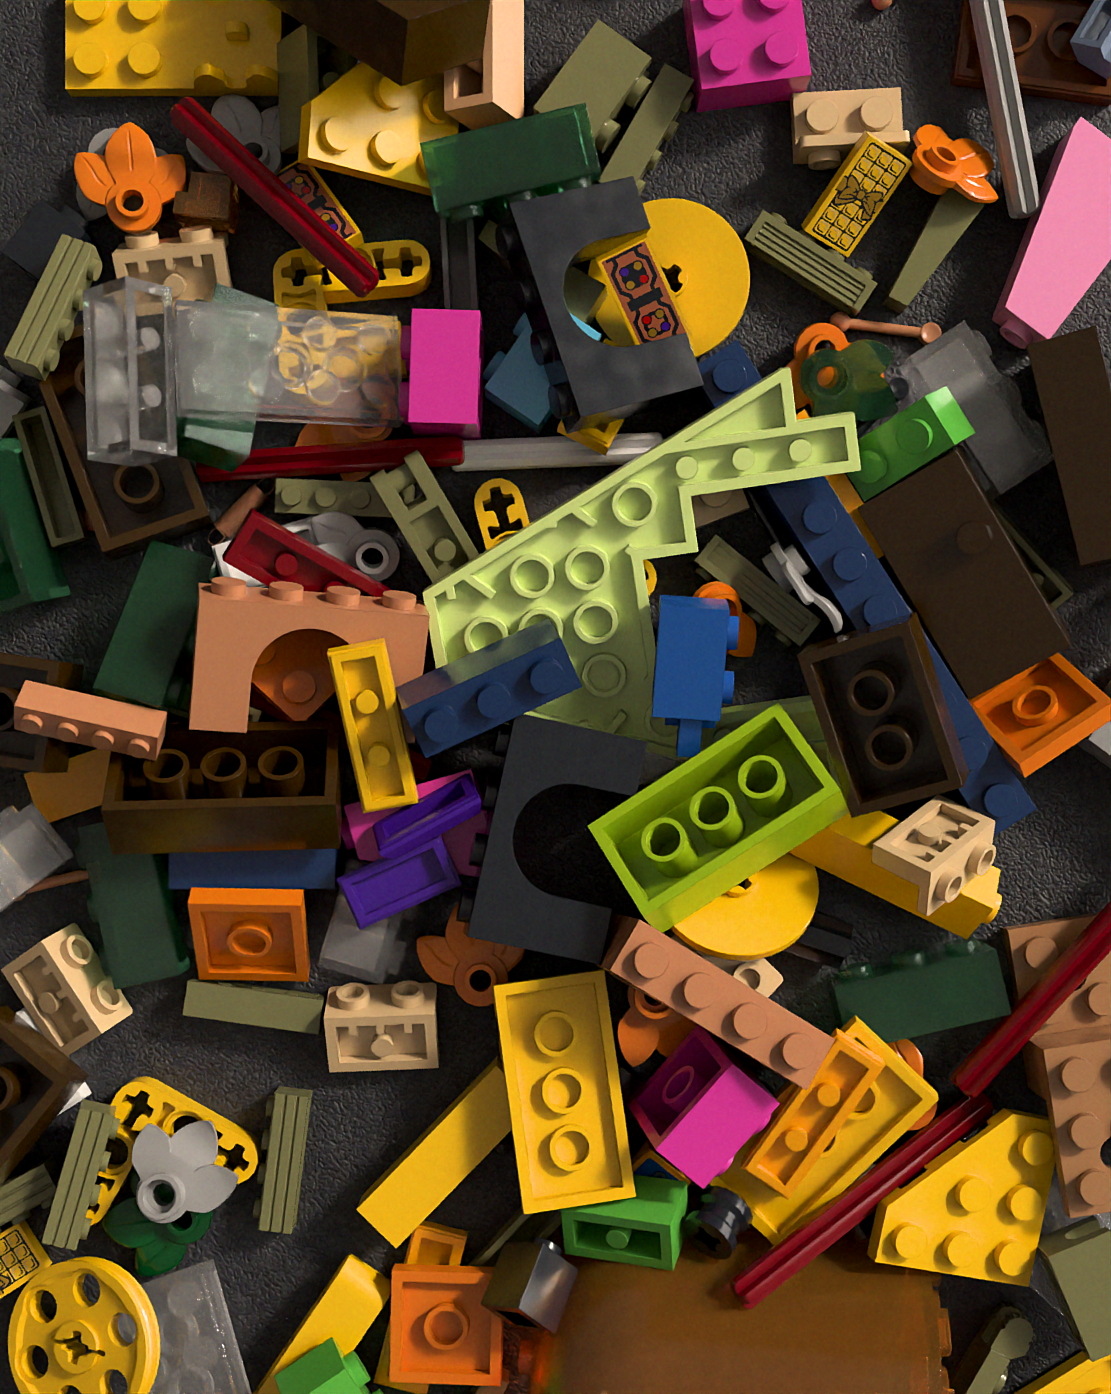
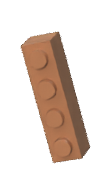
(90, 720)

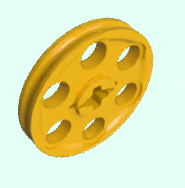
(93, 1321)

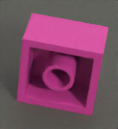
(746, 51)
(446, 373)
(702, 1106)

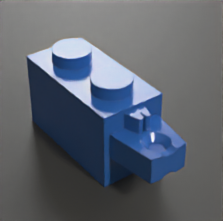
(691, 666)

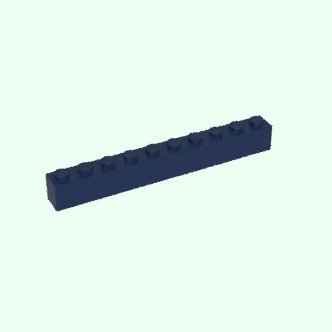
(861, 589)

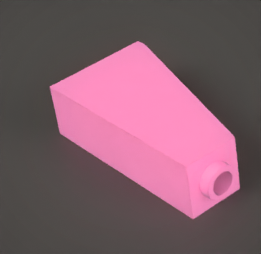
(1063, 242)

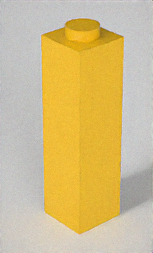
(847, 851)
(439, 1157)

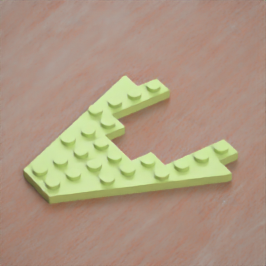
(588, 566)

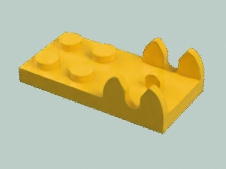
(172, 47)
(563, 1091)
(878, 1120)

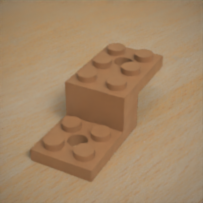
(1069, 1060)

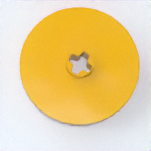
(711, 274)
(757, 918)

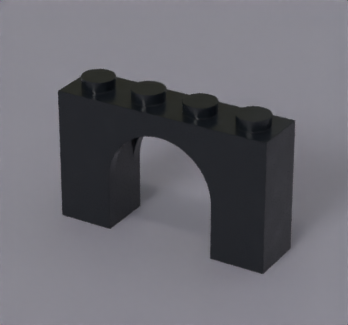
(586, 377)
(502, 901)

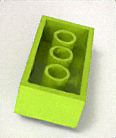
(719, 818)

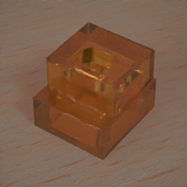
(209, 201)

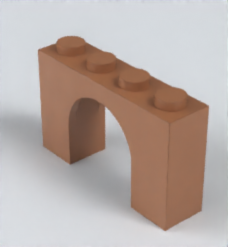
(241, 621)
(714, 1000)

